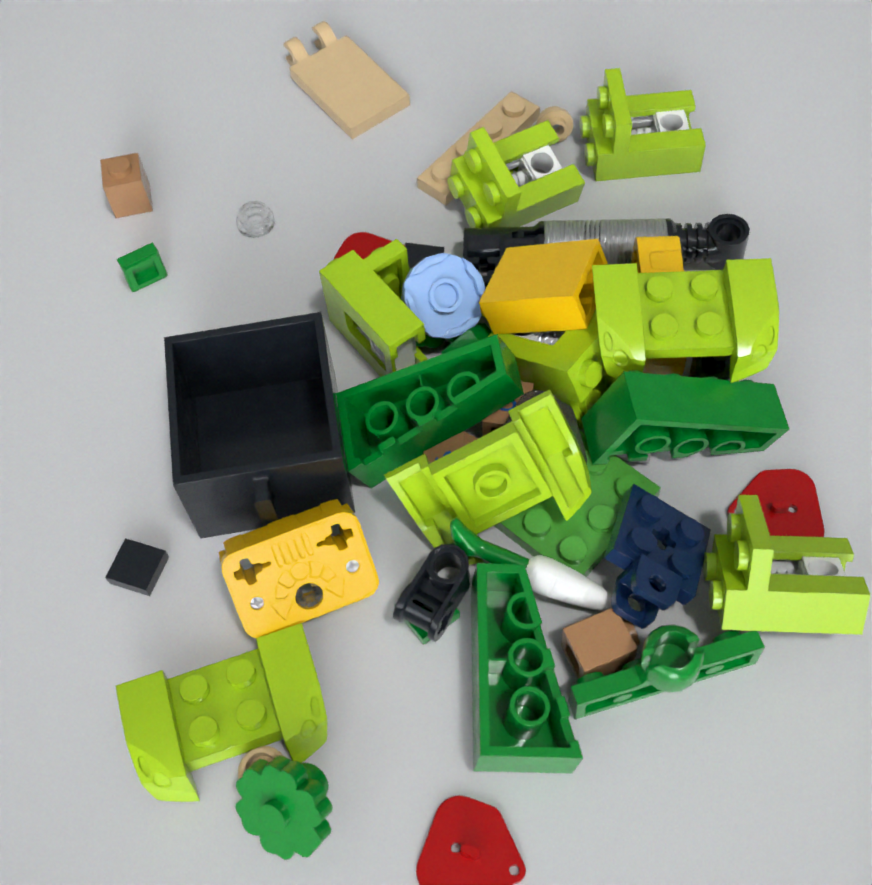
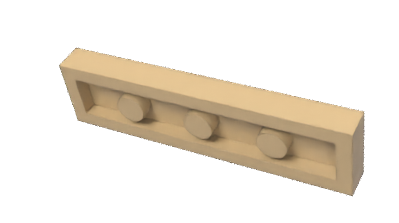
(504, 119)

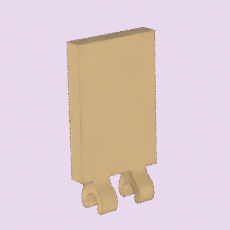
(345, 81)

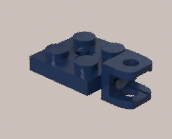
(651, 574)

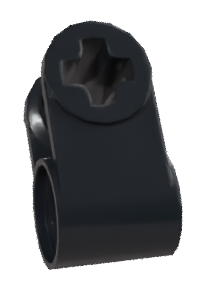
(432, 600)

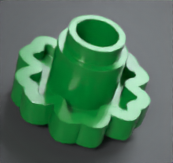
(285, 806)

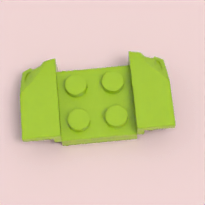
(687, 315)
(497, 474)
(223, 713)

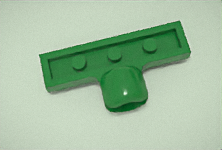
(666, 664)

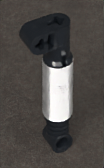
(718, 241)

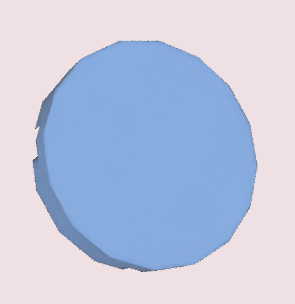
(444, 294)

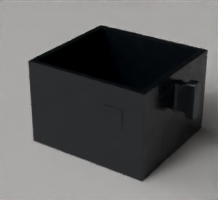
(254, 423)

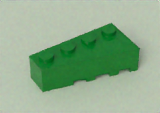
(423, 405)
(682, 416)
(515, 693)

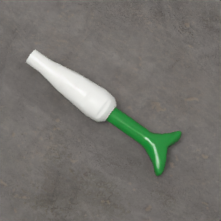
(545, 573)

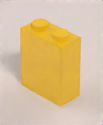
(543, 288)

